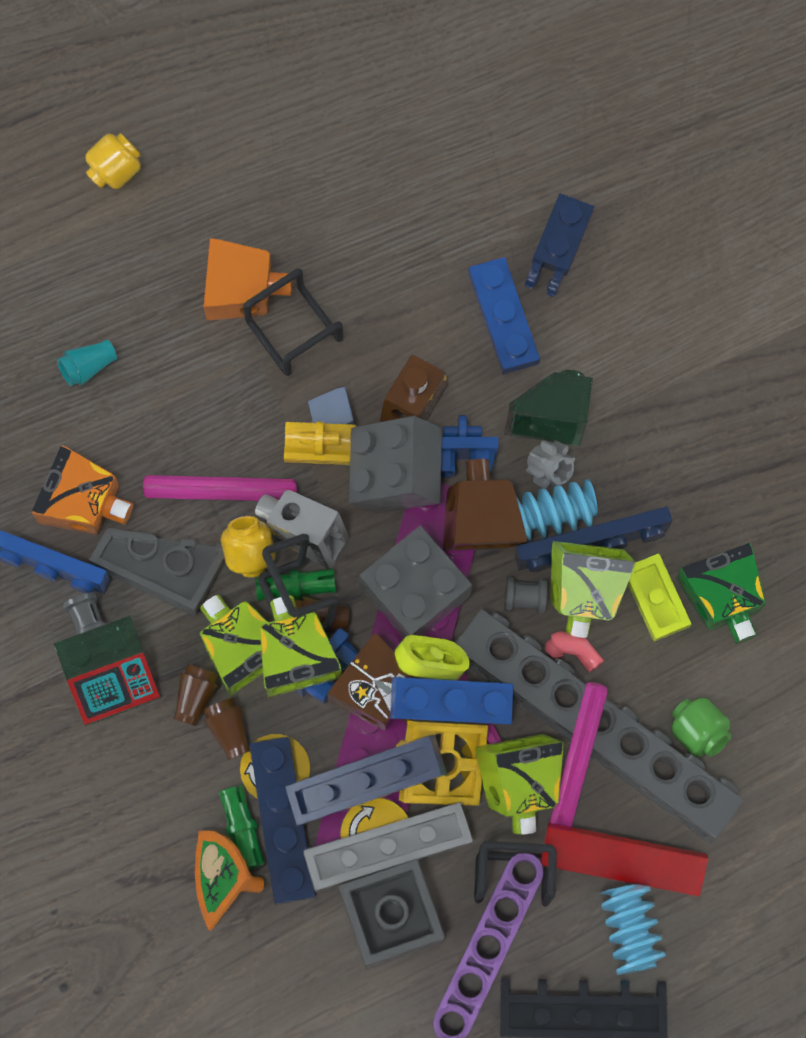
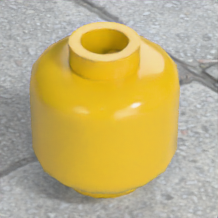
(112, 161)
(243, 545)

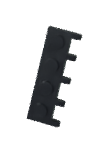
(582, 1014)

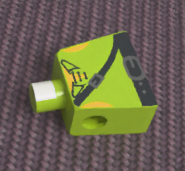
(588, 583)
(233, 642)
(295, 652)
(521, 777)

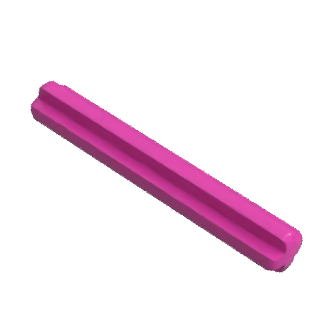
(215, 487)
(579, 753)

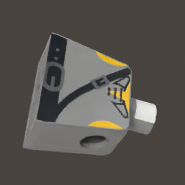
(300, 515)

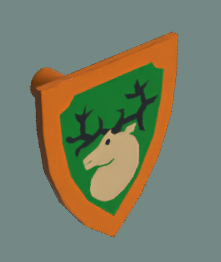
(220, 875)

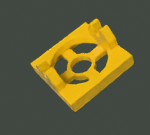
(470, 788)

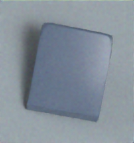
(331, 408)

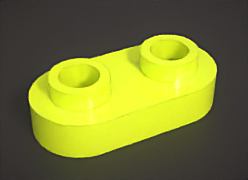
(431, 658)

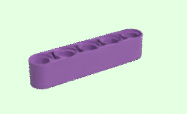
(492, 927)

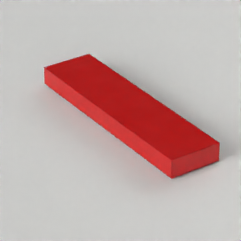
(626, 859)

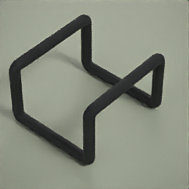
(334, 329)
(275, 572)
(549, 873)

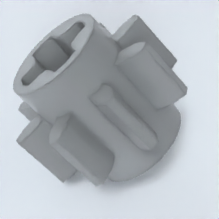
(550, 464)

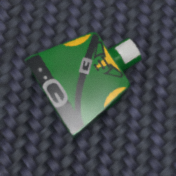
(725, 591)

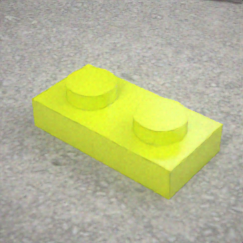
(657, 598)

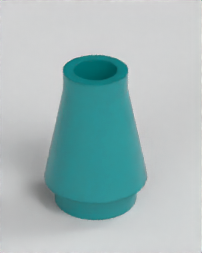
(85, 362)

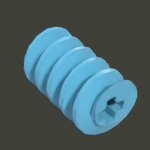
(558, 509)
(633, 928)

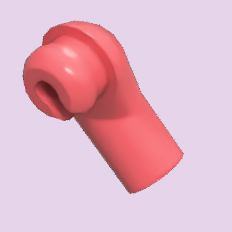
(563, 642)

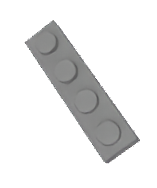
(387, 847)

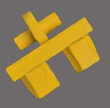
(317, 443)

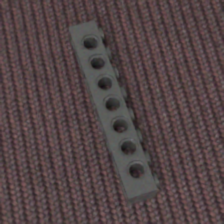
(704, 819)

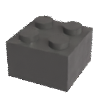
(395, 465)
(415, 584)
(391, 914)

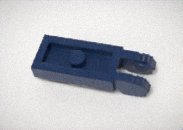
(560, 241)

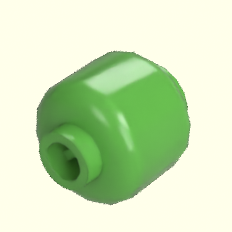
(700, 727)

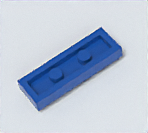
(503, 315)
(51, 564)
(451, 700)

